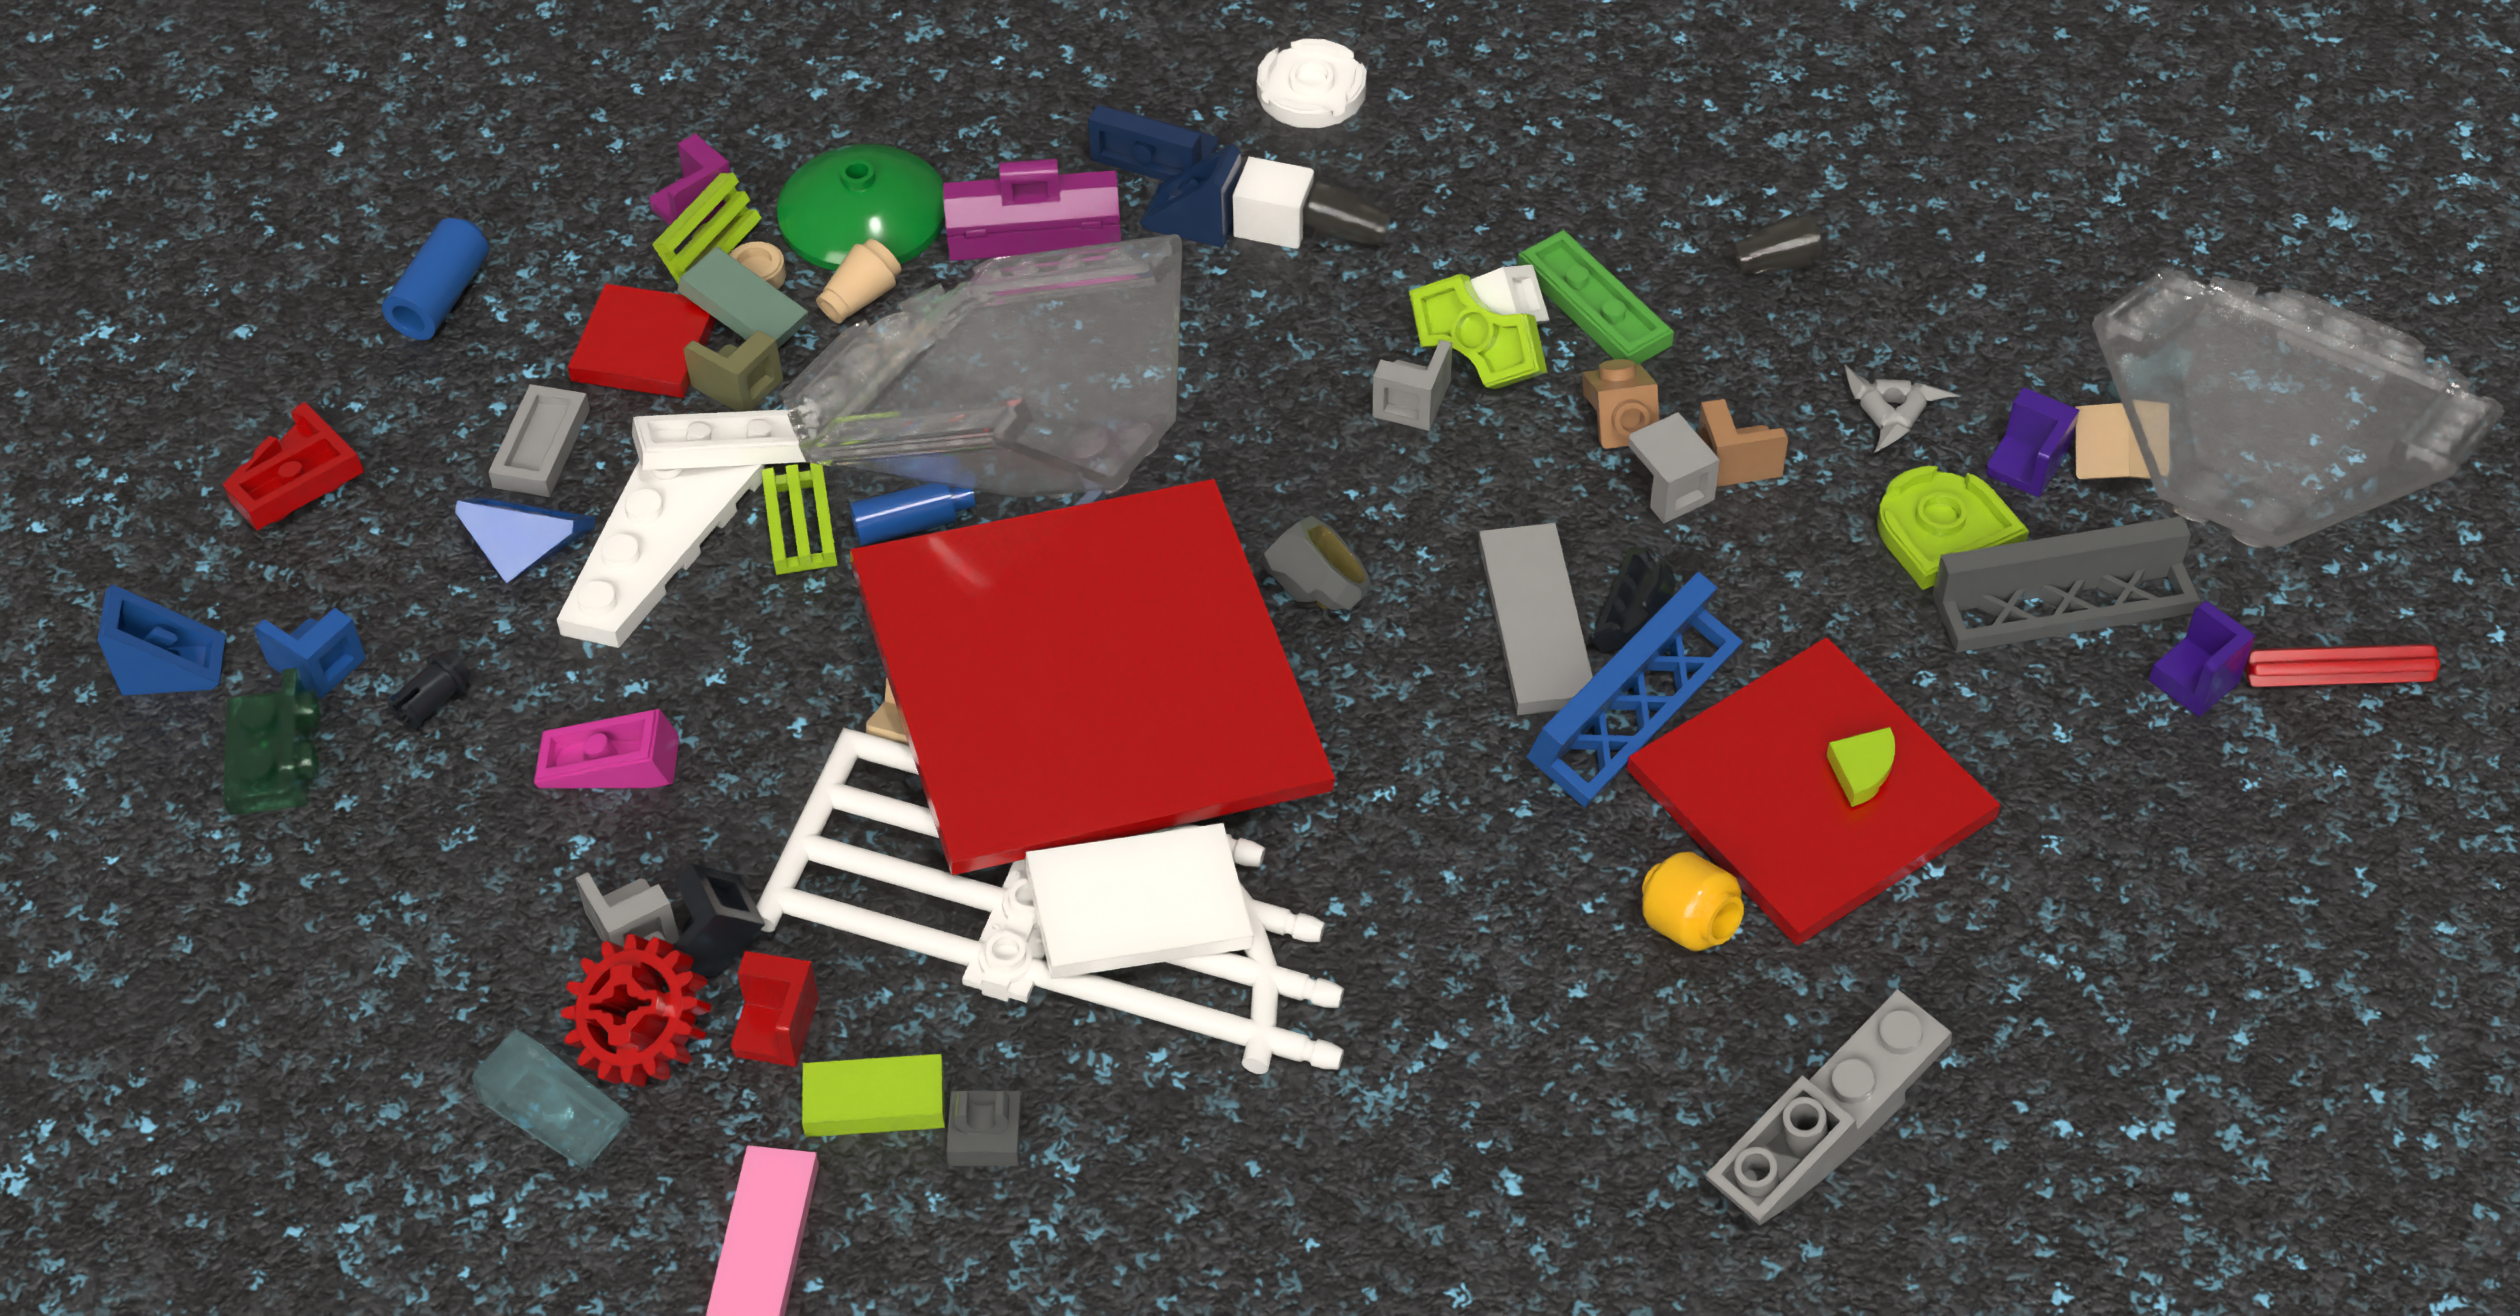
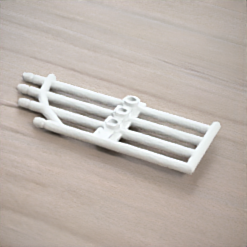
(1011, 949)

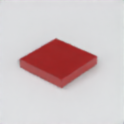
(639, 341)

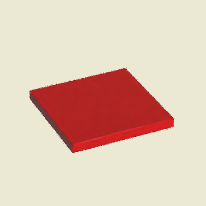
(1770, 810)

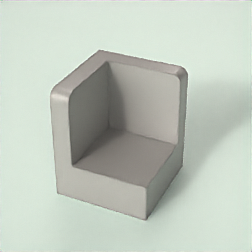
(1410, 391)
(1681, 466)
(628, 910)

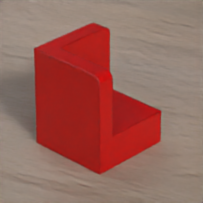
(776, 1010)

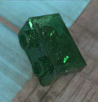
(270, 748)

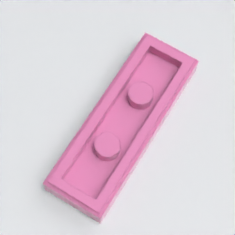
(764, 1233)

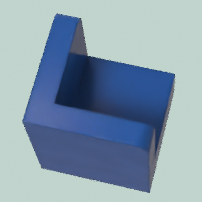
(319, 650)

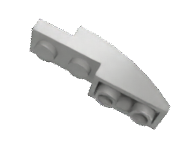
(1831, 1113)

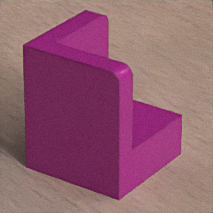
(699, 168)

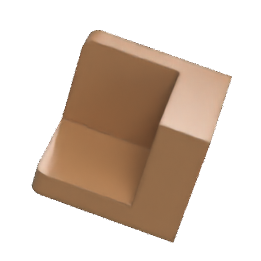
(1743, 452)

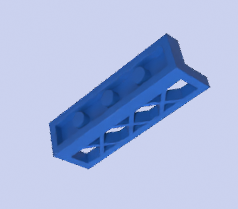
(1627, 670)

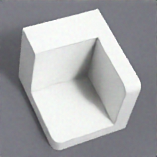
(1271, 202)
(1512, 292)

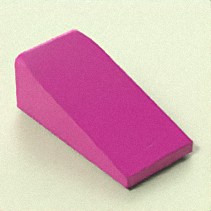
(610, 753)

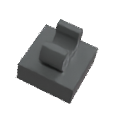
(984, 1128)

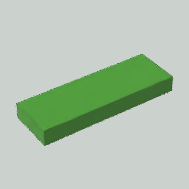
(1596, 299)

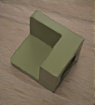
(734, 374)

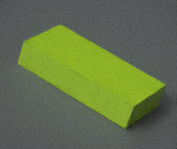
(873, 1095)

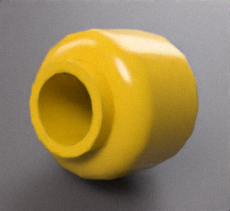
(1692, 901)

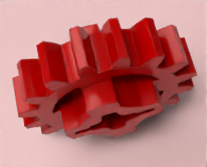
(648, 1033)

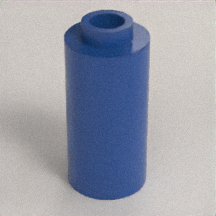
(435, 278)

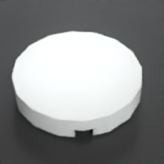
(1311, 84)

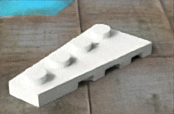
(646, 541)

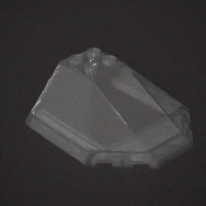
(1012, 383)
(2281, 405)

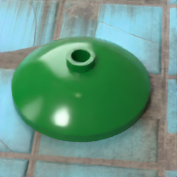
(861, 196)

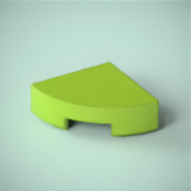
(1862, 763)

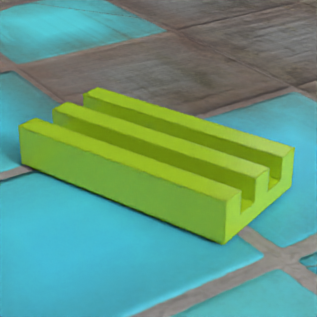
(723, 229)
(793, 482)

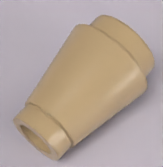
(859, 280)

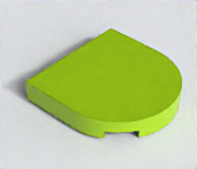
(1942, 514)

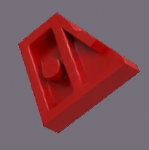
(292, 471)

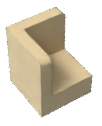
(2107, 444)

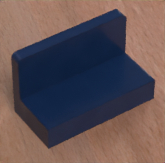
(1145, 143)

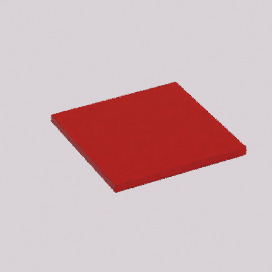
(1087, 674)

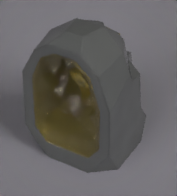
(1317, 566)

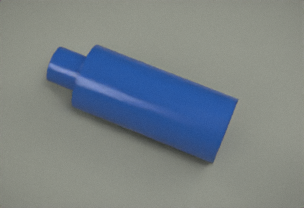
(908, 511)

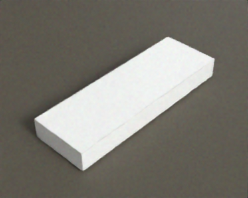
(715, 439)

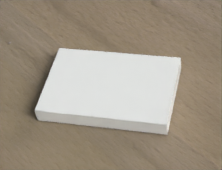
(1138, 900)

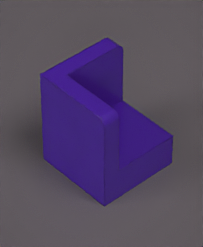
(2034, 442)
(2205, 661)

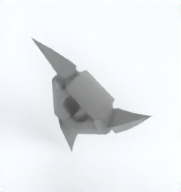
(1891, 421)

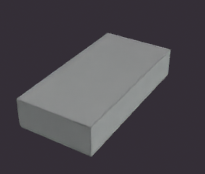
(539, 440)

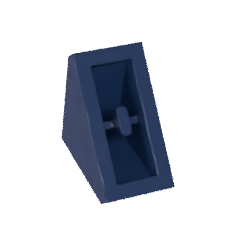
(1198, 200)

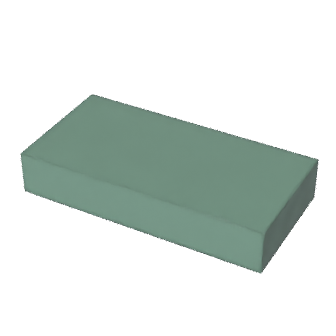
(741, 298)

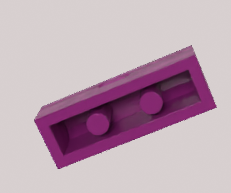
(1030, 211)

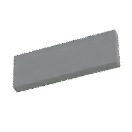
(1535, 616)

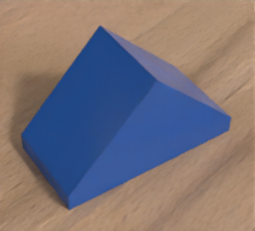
(157, 648)

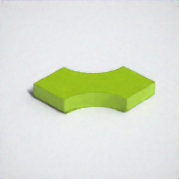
(1499, 345)

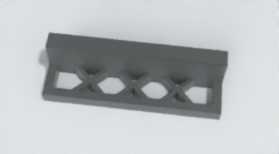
(2057, 573)

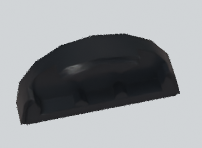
(1637, 595)

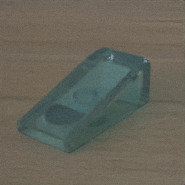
(548, 1099)

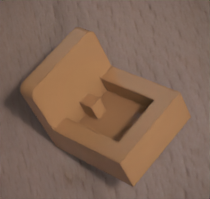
(1623, 400)

